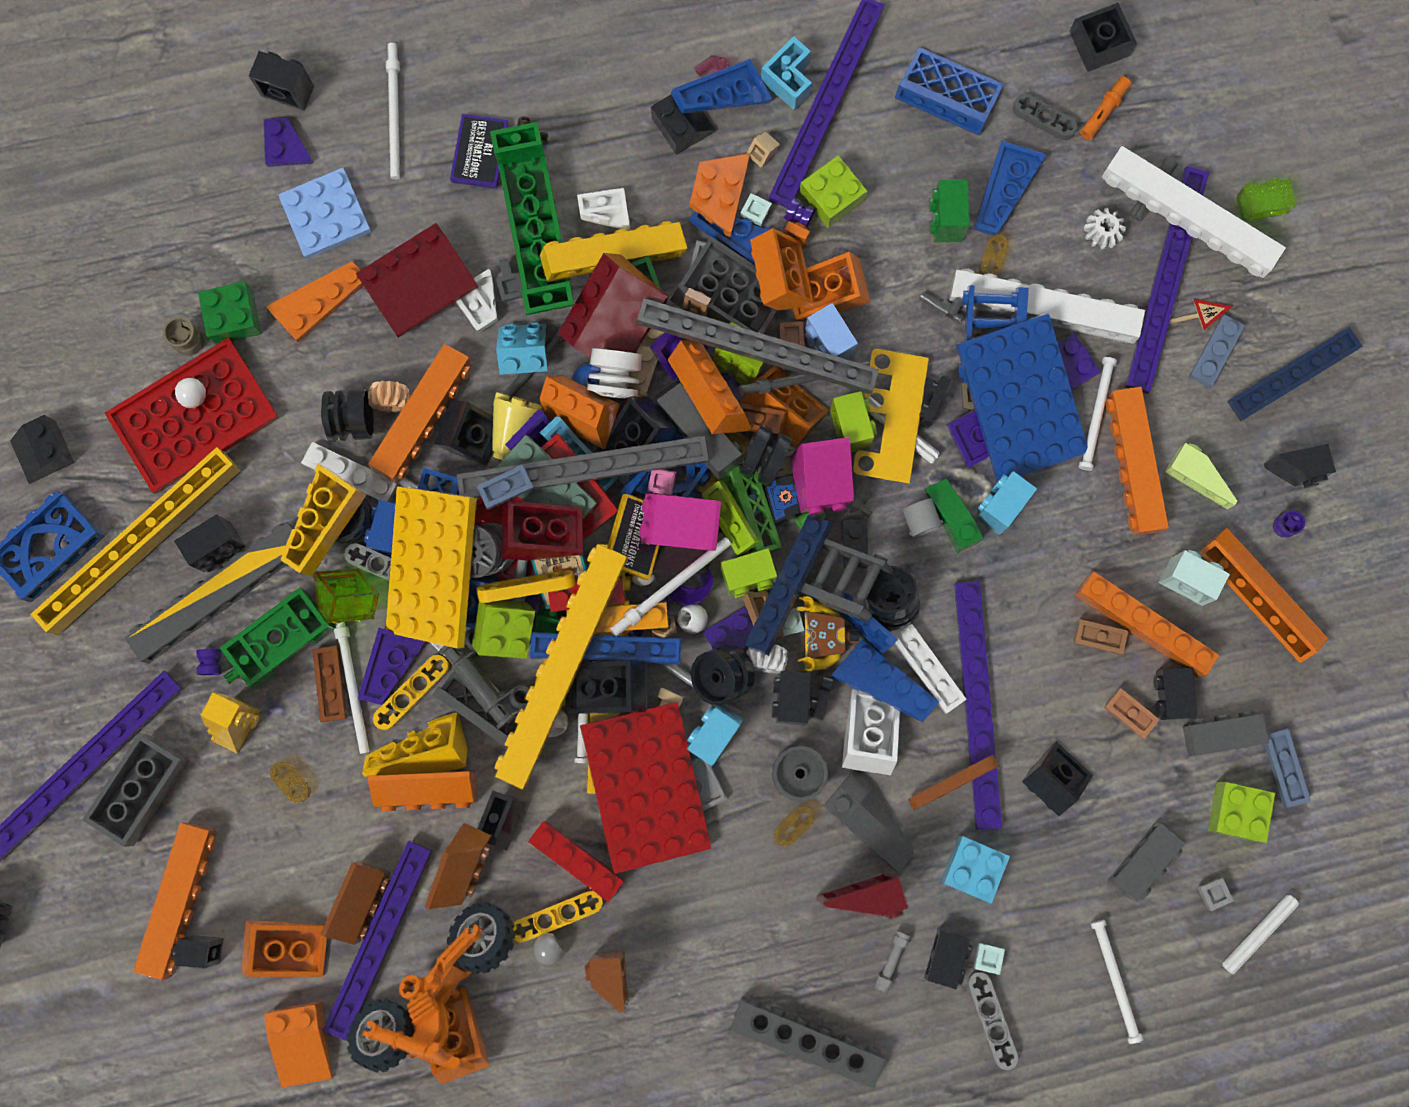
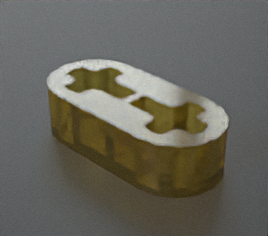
(998, 258)
(295, 778)
(789, 821)

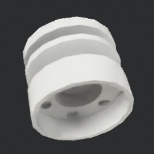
(614, 372)

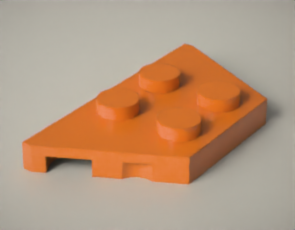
(719, 190)

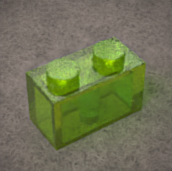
(1266, 199)

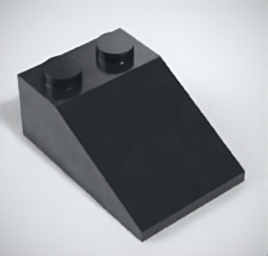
(638, 425)
(608, 688)

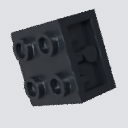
(932, 397)

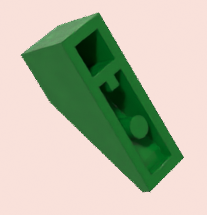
(955, 516)

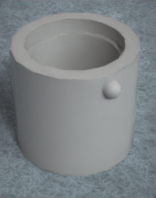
(922, 518)

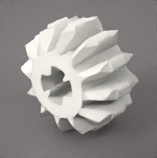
(1100, 234)
(770, 664)

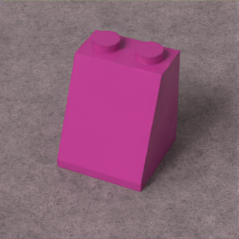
(823, 475)
(680, 522)

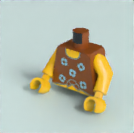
(823, 635)

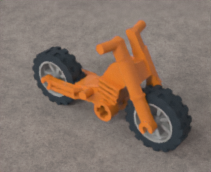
(430, 995)

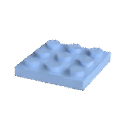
(324, 213)

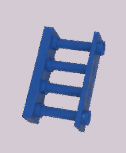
(1017, 299)

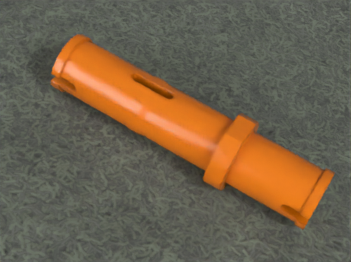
(1110, 100)

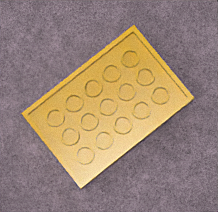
(430, 566)

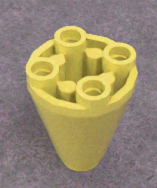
(508, 419)

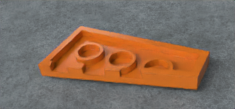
(313, 303)

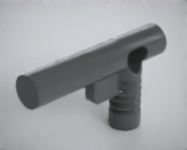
(945, 307)

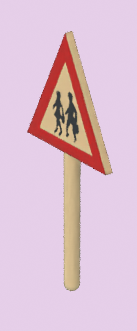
(1206, 312)

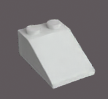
(871, 735)

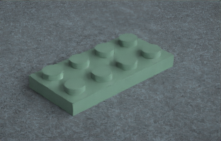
(566, 495)

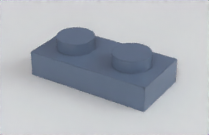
(505, 487)

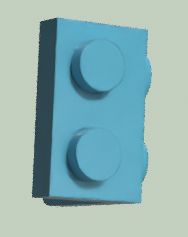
(522, 348)

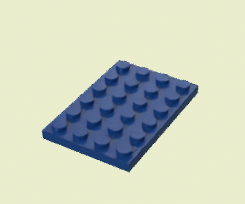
(1022, 397)

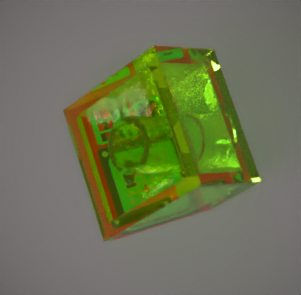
(345, 595)

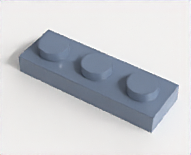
(1216, 351)
(1286, 769)

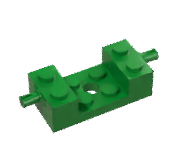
(254, 654)

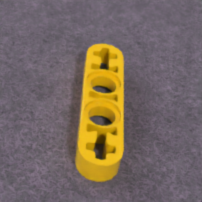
(526, 586)
(413, 694)
(556, 915)

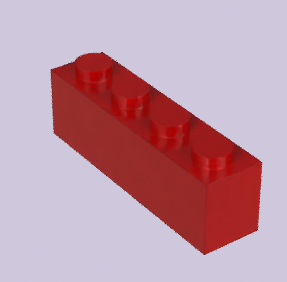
(576, 861)

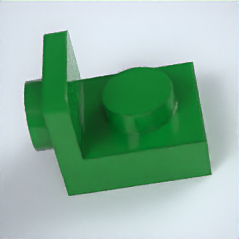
(547, 621)

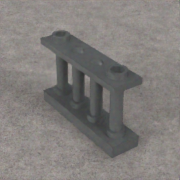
(835, 599)

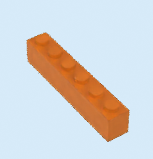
(420, 414)
(1137, 461)
(1265, 596)
(1146, 624)
(175, 900)

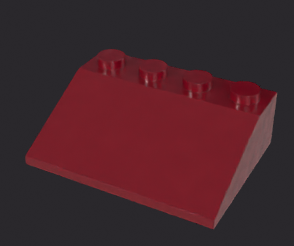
(417, 280)
(610, 307)
(872, 896)

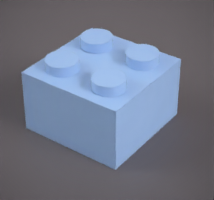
(830, 333)

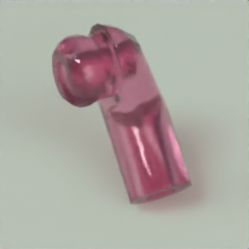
(712, 63)

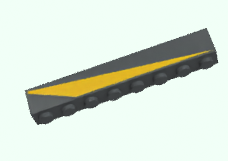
(210, 596)

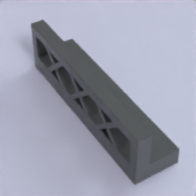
(471, 715)

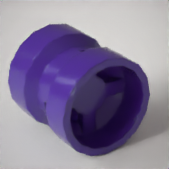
(799, 213)
(1294, 521)
(209, 662)

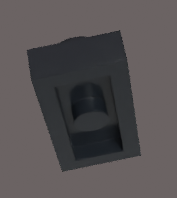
(855, 537)

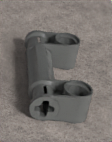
(501, 708)

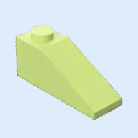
(1199, 473)

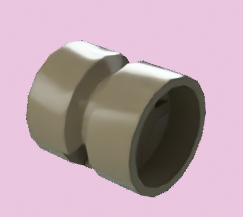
(183, 336)

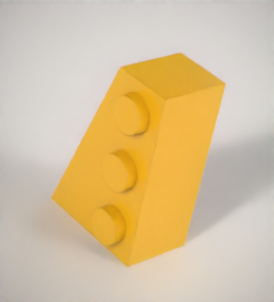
(229, 720)

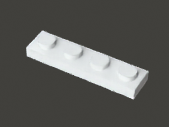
(354, 473)
(928, 668)

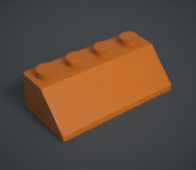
(707, 388)
(423, 789)

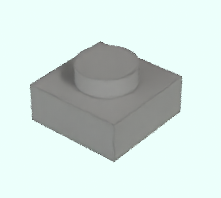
(1215, 894)

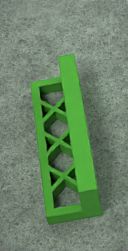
(735, 483)

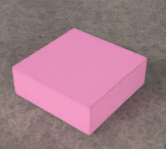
(662, 482)

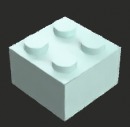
(1194, 577)

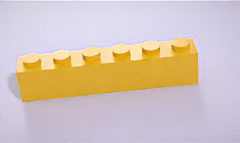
(581, 255)

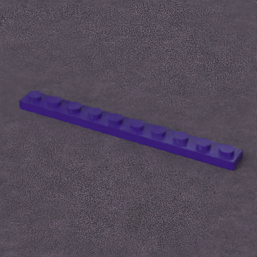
(826, 102)
(1163, 294)
(977, 702)
(86, 761)

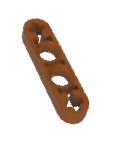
(953, 782)

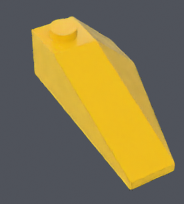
(431, 750)

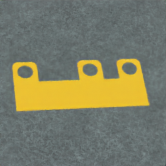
(902, 413)

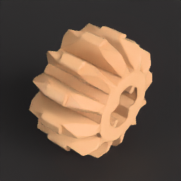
(388, 396)

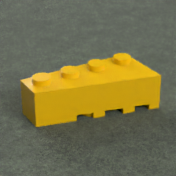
(321, 520)

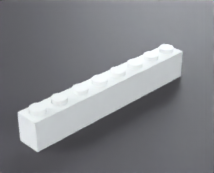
(1193, 212)
(1066, 310)

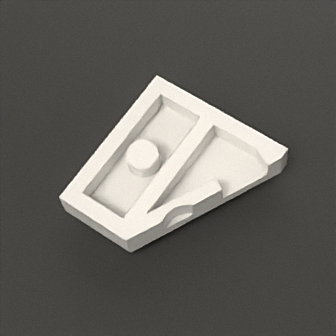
(605, 208)
(480, 303)

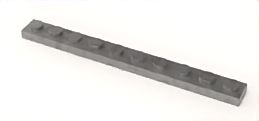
(757, 346)
(597, 465)

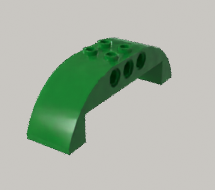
(530, 214)

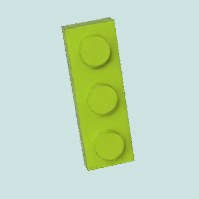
(732, 519)

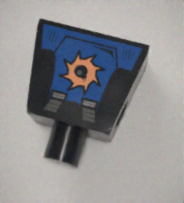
(782, 499)

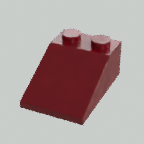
(541, 531)

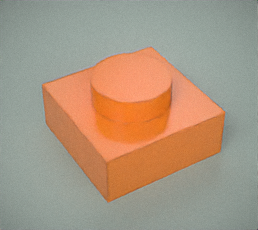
(797, 231)

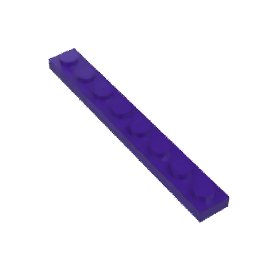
(377, 939)

